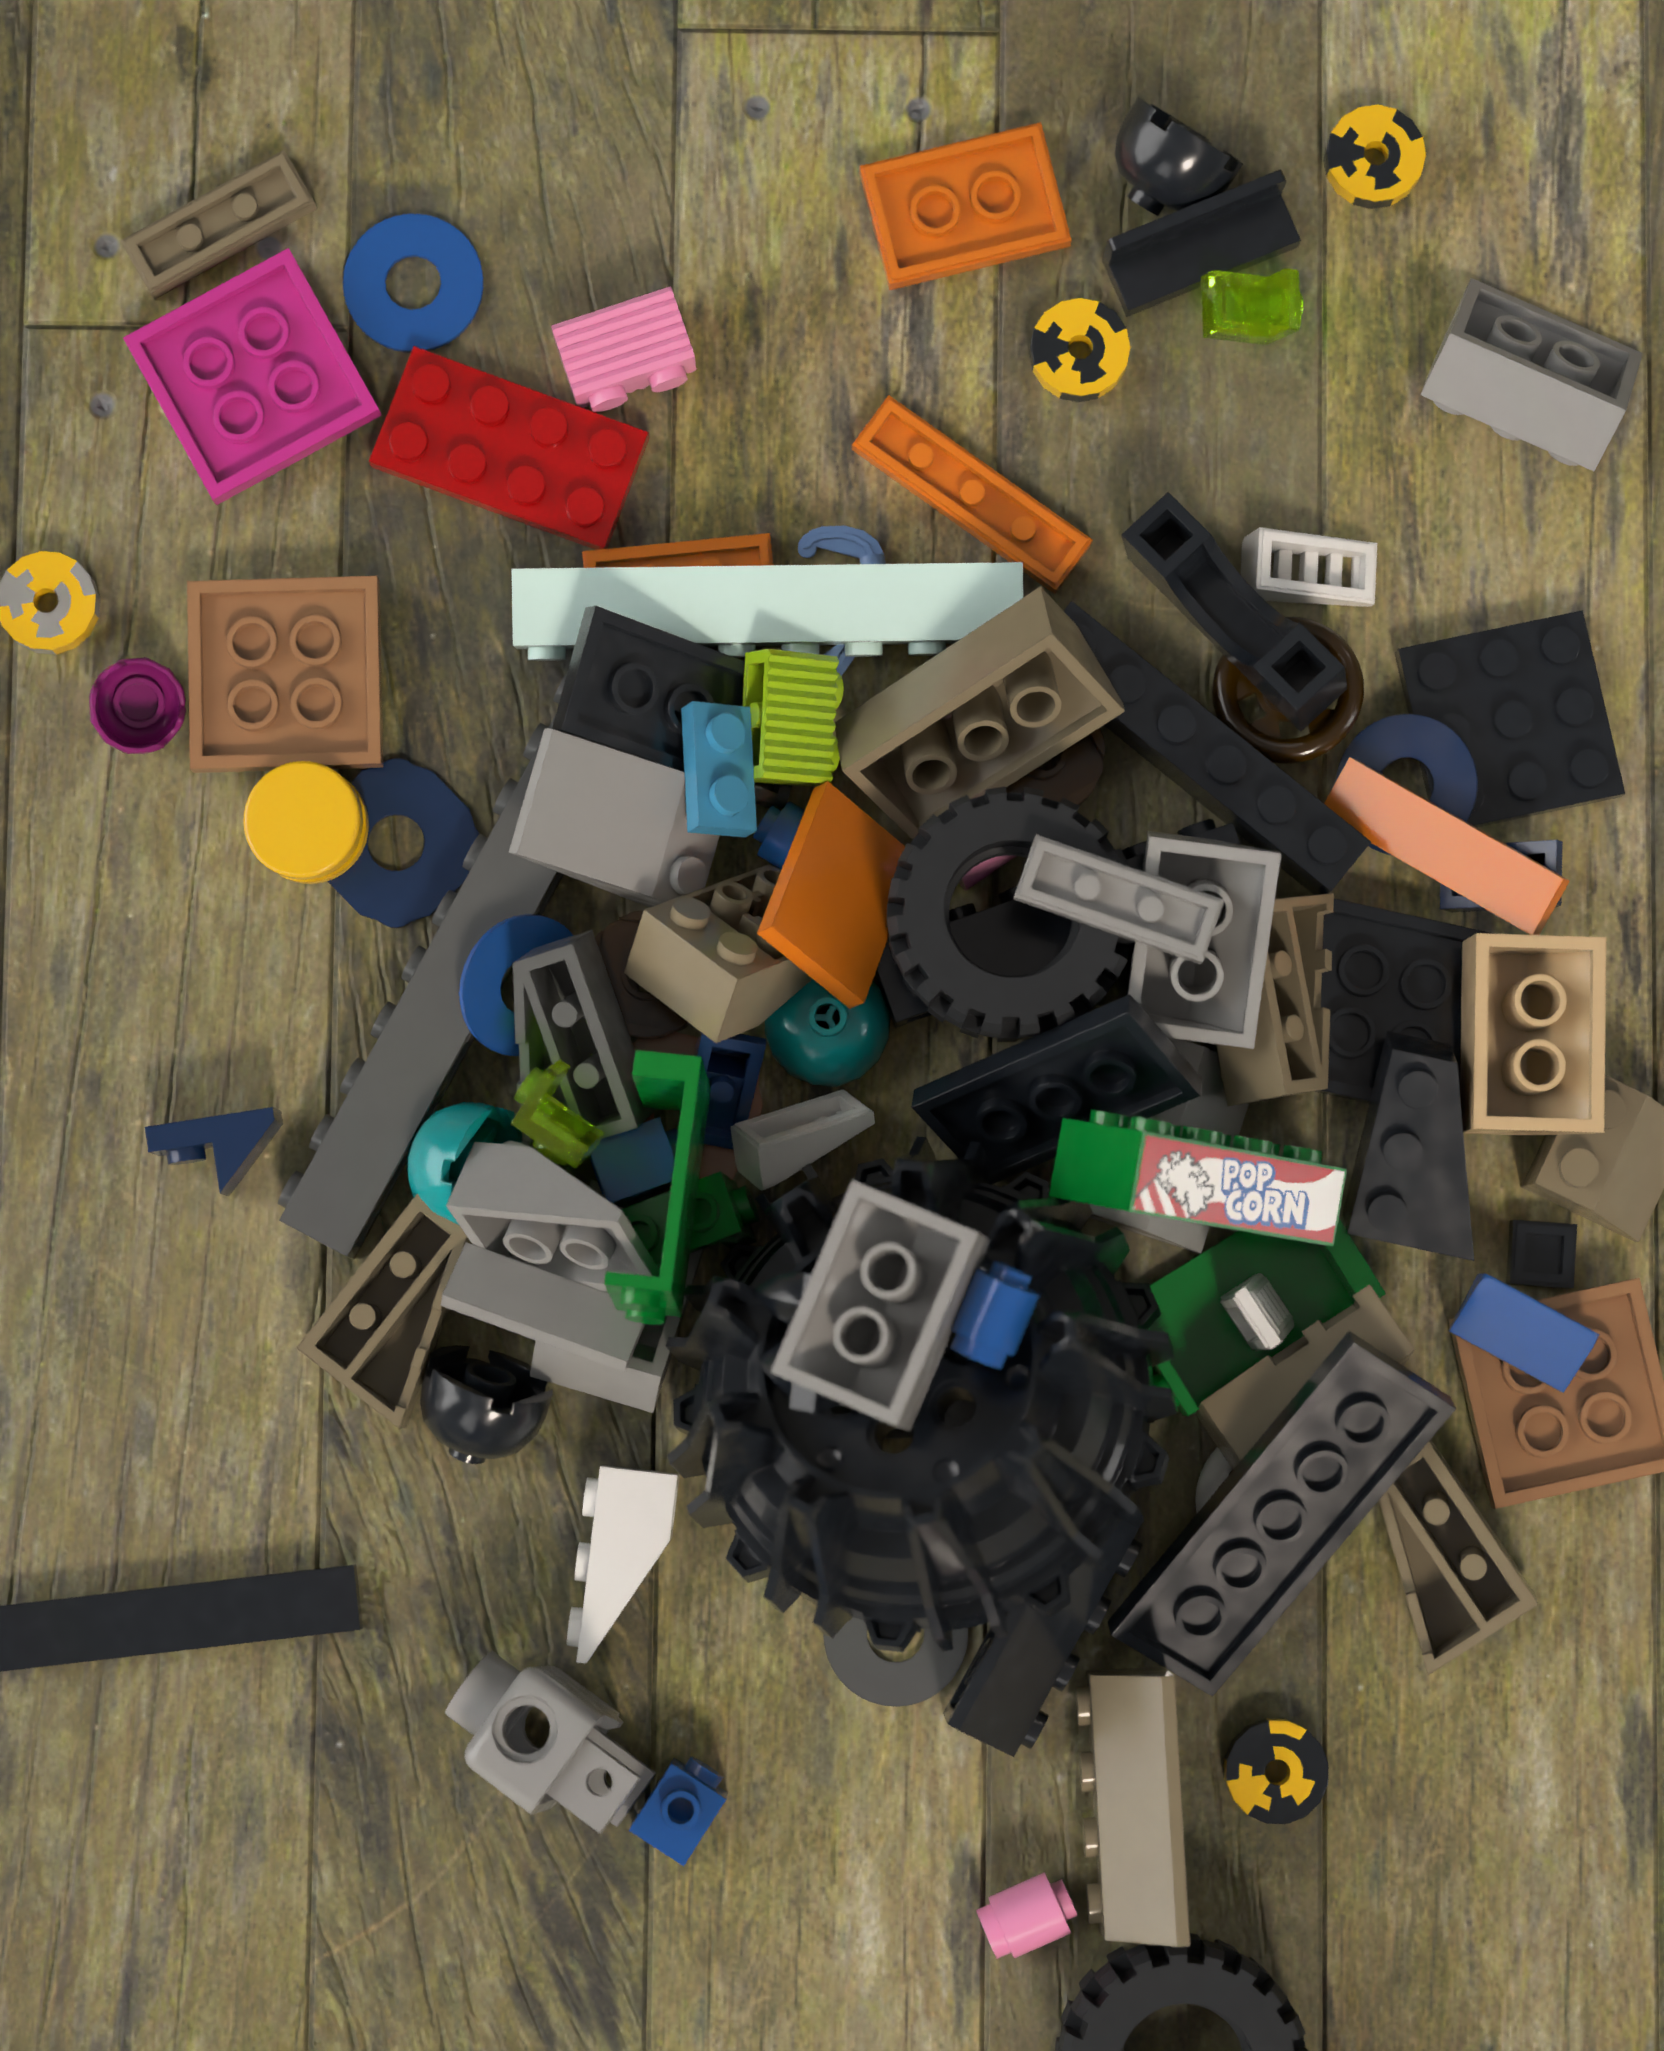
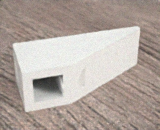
(629, 1533)

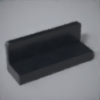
(1214, 234)

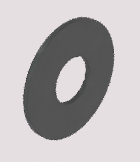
(888, 1681)

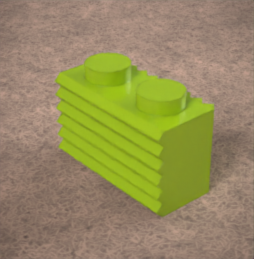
(793, 715)

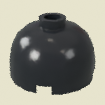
(1169, 160)
(480, 1405)

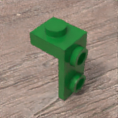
(721, 1216)

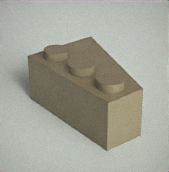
(390, 1314)

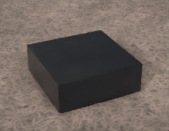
(1541, 1254)

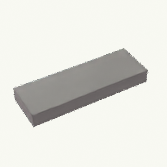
(1118, 899)
(541, 1307)

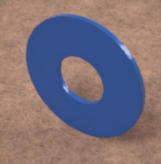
(404, 238)
(483, 973)

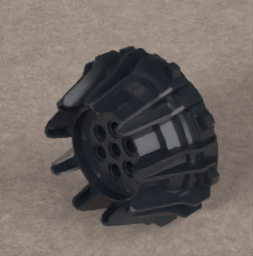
(968, 1511)

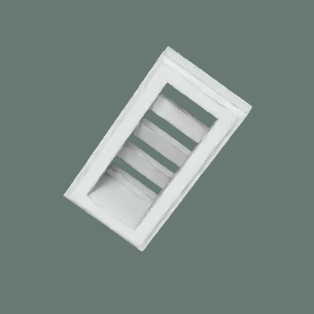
(1257, 568)
(788, 1139)
(1258, 1313)

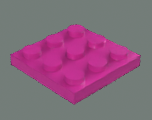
(252, 376)

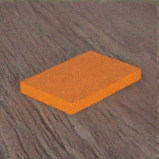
(965, 206)
(834, 896)

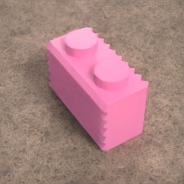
(625, 350)

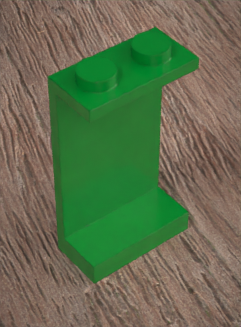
(677, 1085)
(1207, 1346)

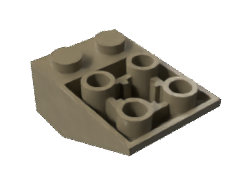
(709, 961)

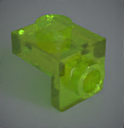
(1251, 306)
(556, 1129)

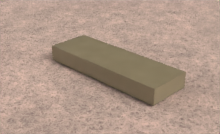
(218, 224)

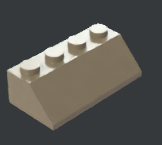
(977, 713)
(1135, 1806)

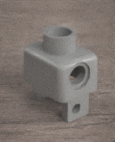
(573, 1760)

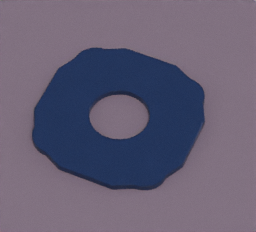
(448, 833)

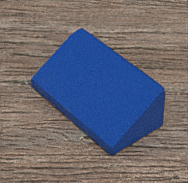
(1523, 1332)

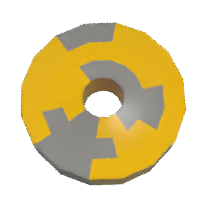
(65, 625)

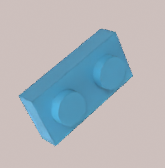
(718, 769)

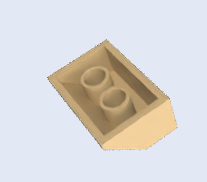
(1533, 1034)

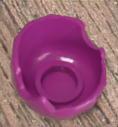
(137, 705)

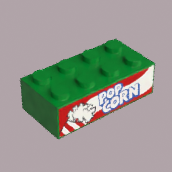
(1198, 1177)

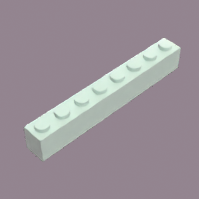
(769, 604)

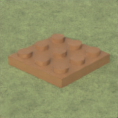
(284, 673)
(1591, 1435)

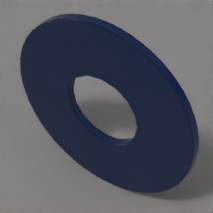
(1426, 741)

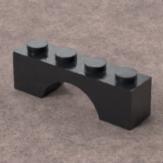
(1207, 589)

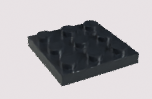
(1526, 711)
(1385, 977)

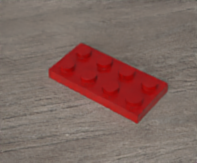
(509, 449)

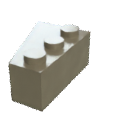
(1291, 1025)
(1253, 1400)
(1449, 1561)

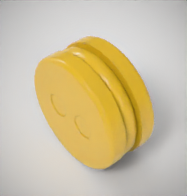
(306, 822)

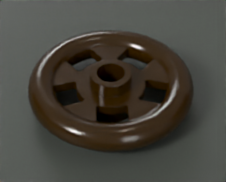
(1264, 734)

